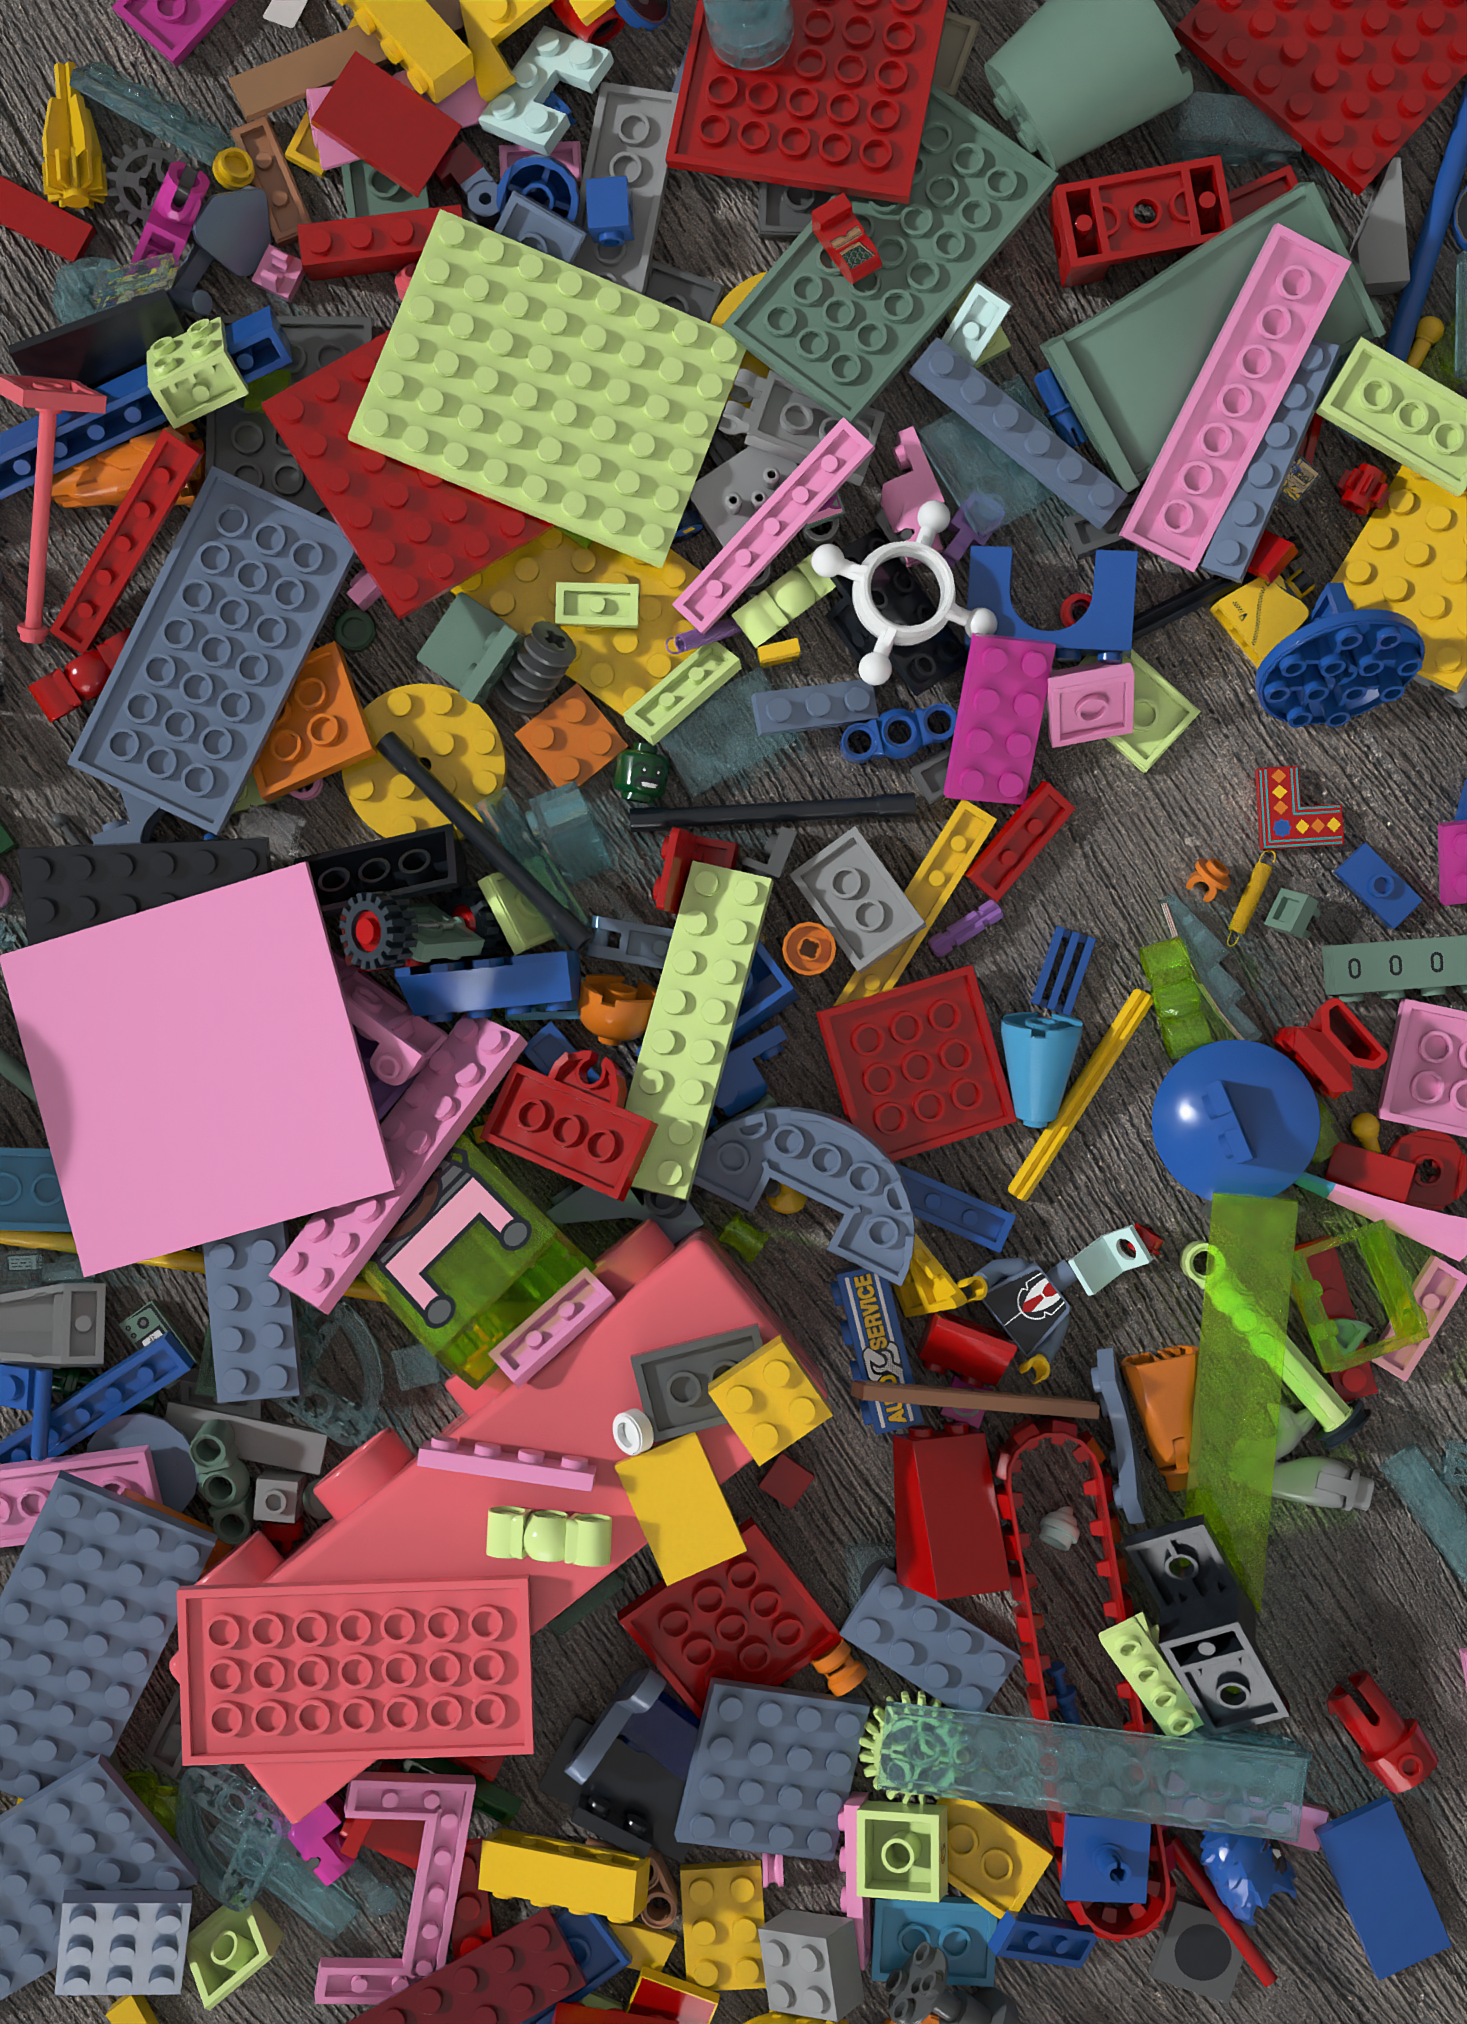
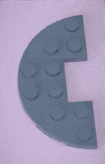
(825, 1162)

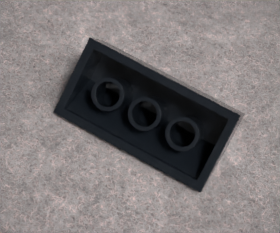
(102, 343)
(405, 864)

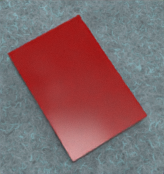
(386, 124)

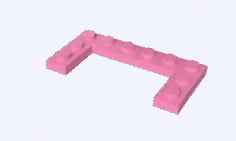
(446, 1807)

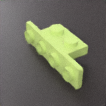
(1142, 1662)

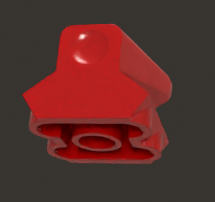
(1330, 1048)

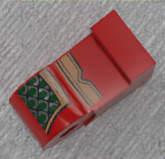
(845, 239)

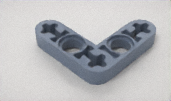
(633, 1696)

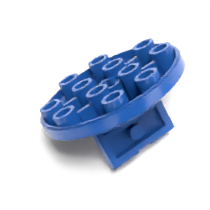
(1339, 663)
(1236, 1120)

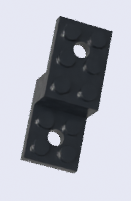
(1207, 1625)

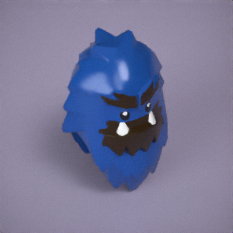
(1246, 1871)

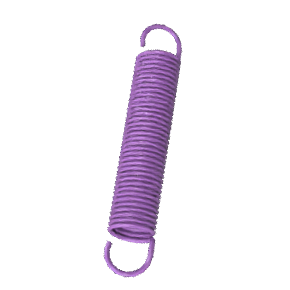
(694, 638)

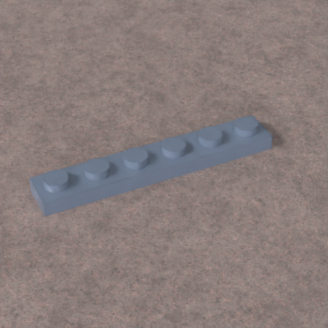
(1018, 433)
(1268, 470)

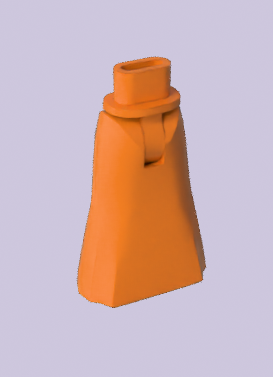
(1165, 1402)

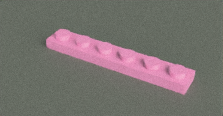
(773, 525)

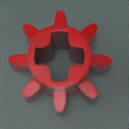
(1363, 489)

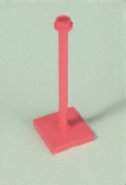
(49, 398)

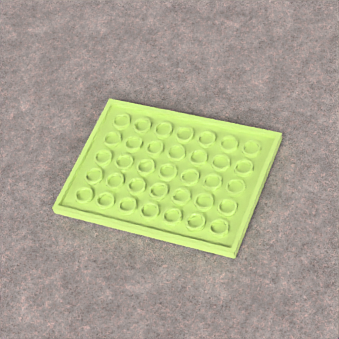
(548, 389)

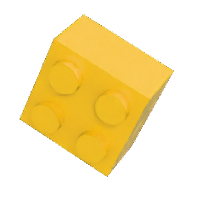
(769, 1400)

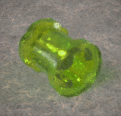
(743, 1237)

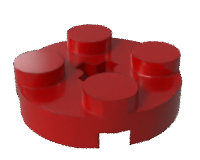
(1445, 1156)

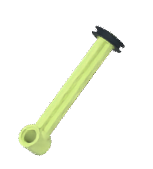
(1336, 1417)

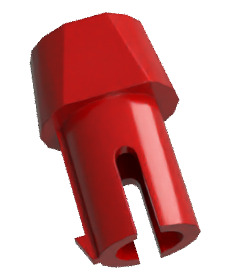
(1390, 1745)

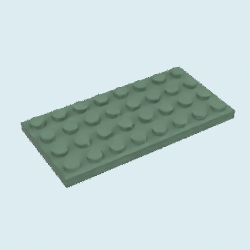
(852, 339)

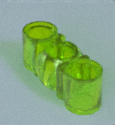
(1175, 996)

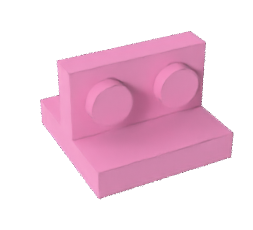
(1090, 702)

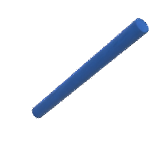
(1431, 236)

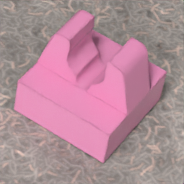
(279, 273)

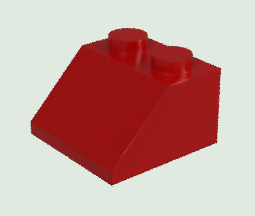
(966, 1348)

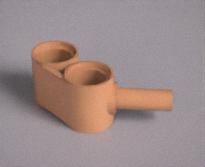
(660, 1885)

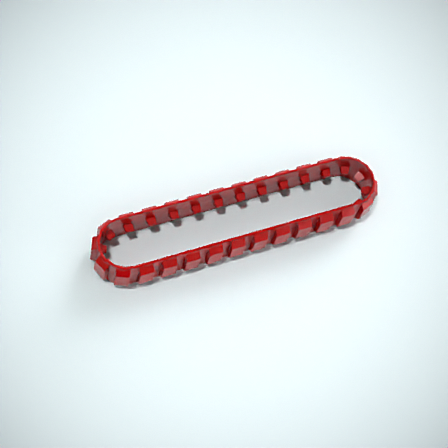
(1106, 1921)

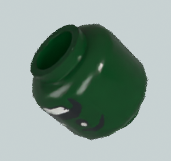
(641, 773)

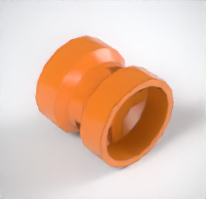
(840, 1668)

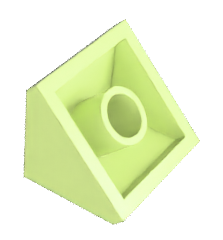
(230, 1950)

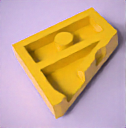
(927, 1285)

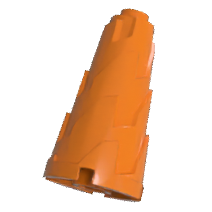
(109, 474)

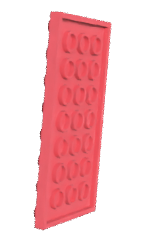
(355, 1670)

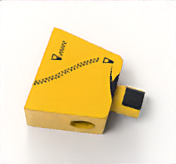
(1264, 613)

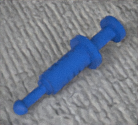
(1064, 1694)

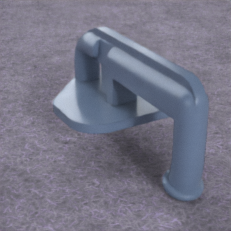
(231, 230)

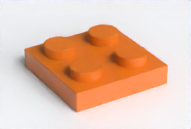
(571, 739)

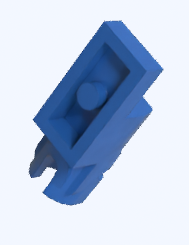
(741, 1080)

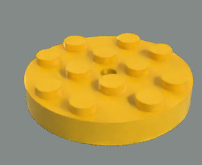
(437, 726)

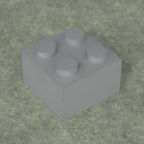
(811, 1964)

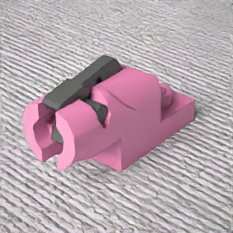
(907, 493)

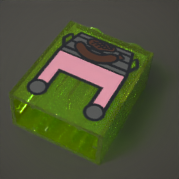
(470, 1262)

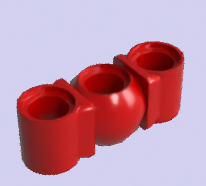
(79, 680)

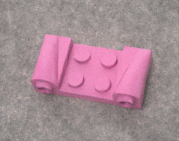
(382, 1017)

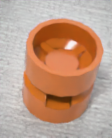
(808, 949)

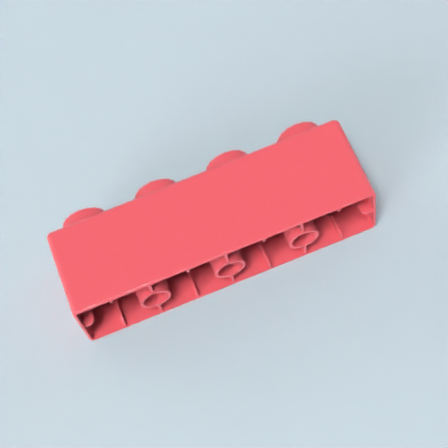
(434, 1522)

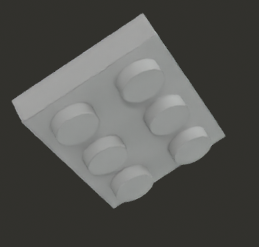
(858, 900)

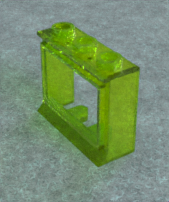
(1392, 1284)

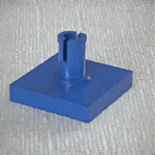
(1104, 1859)

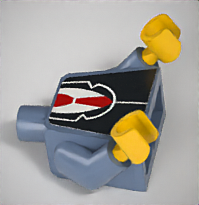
(1026, 1306)

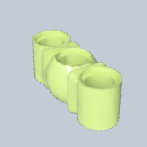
(782, 602)
(549, 1536)

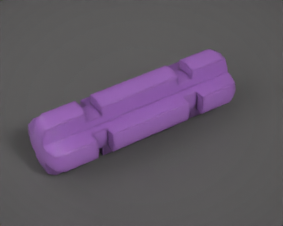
(965, 928)

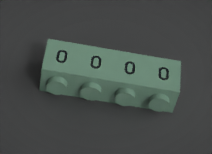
(1395, 967)

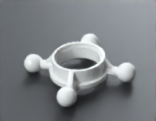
(875, 666)

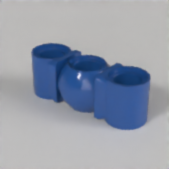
(916, 723)

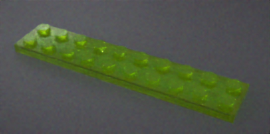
(1241, 1376)

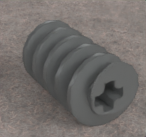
(536, 668)

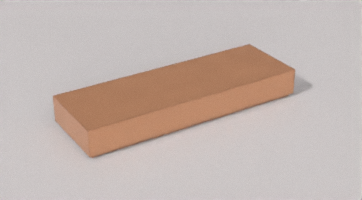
(274, 177)

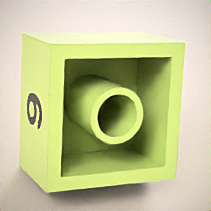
(902, 1851)

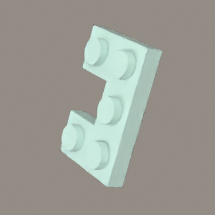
(551, 58)

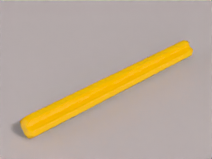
(1080, 1094)

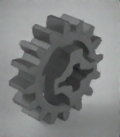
(132, 180)

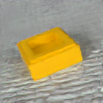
(778, 653)

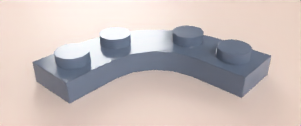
(1125, 1458)

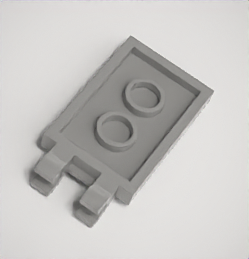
(787, 420)

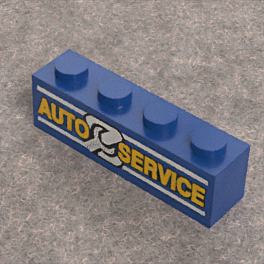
(877, 1343)

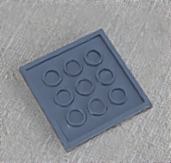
(771, 1769)

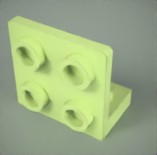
(194, 372)

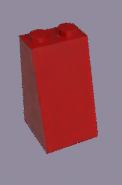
(947, 1513)

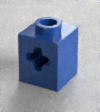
(610, 210)

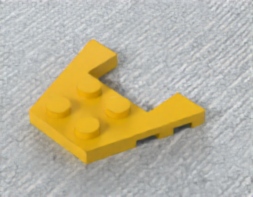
(494, 20)

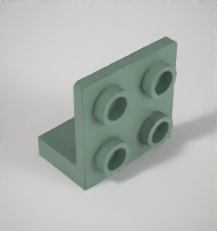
(471, 648)

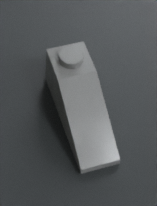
(1382, 236)

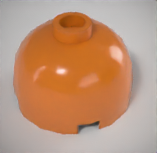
(613, 1008)

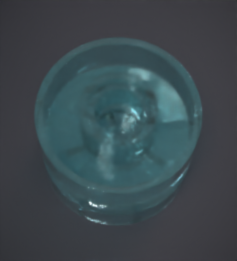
(749, 31)

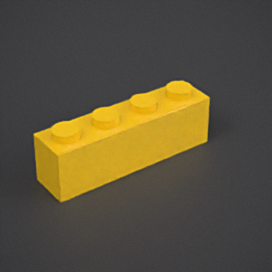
(419, 41)
(564, 1874)

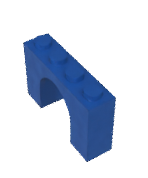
(1100, 632)

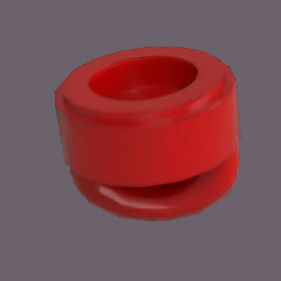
(283, 1534)

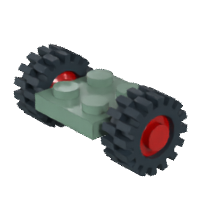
(390, 929)

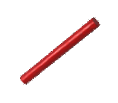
(1222, 1913)

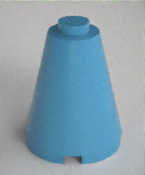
(1039, 1062)

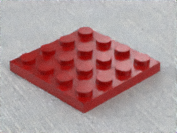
(918, 1063)
(731, 1622)

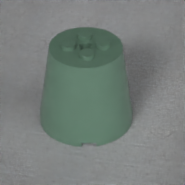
(1086, 75)

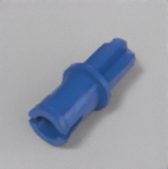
(1060, 409)

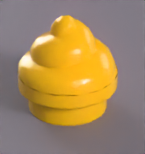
(233, 168)

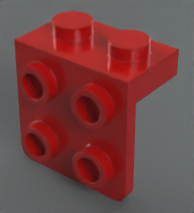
(679, 852)
(390, 1837)

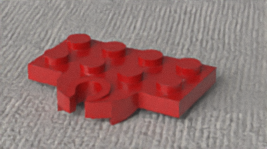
(572, 1123)

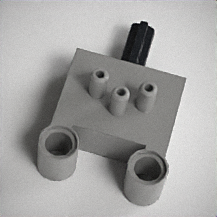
(738, 490)

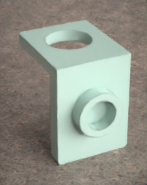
(1105, 1260)

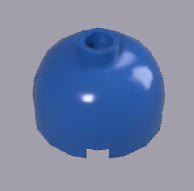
(544, 181)

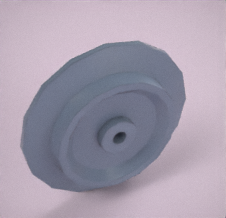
(168, 1449)

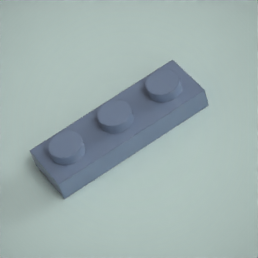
(814, 707)

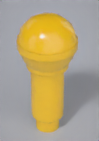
(1429, 331)
(1366, 1129)

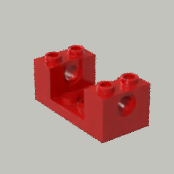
(1097, 226)

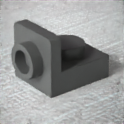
(777, 850)

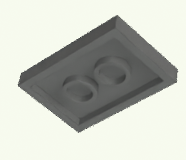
(677, 1378)

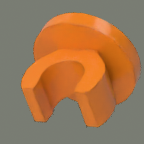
(1211, 872)

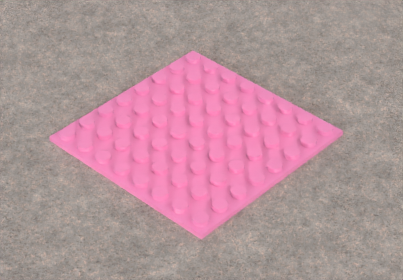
(197, 1070)

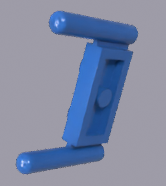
(29, 1389)

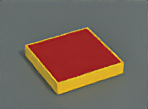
(671, 1998)

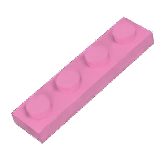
(489, 1461)
(856, 1907)

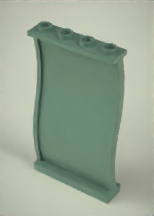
(1143, 353)

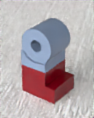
(473, 182)

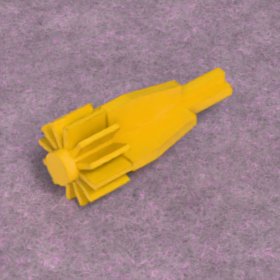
(71, 148)

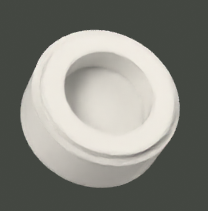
(633, 1432)

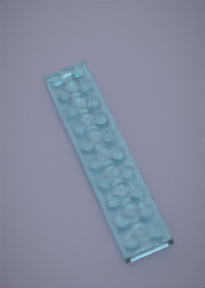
(1092, 1771)

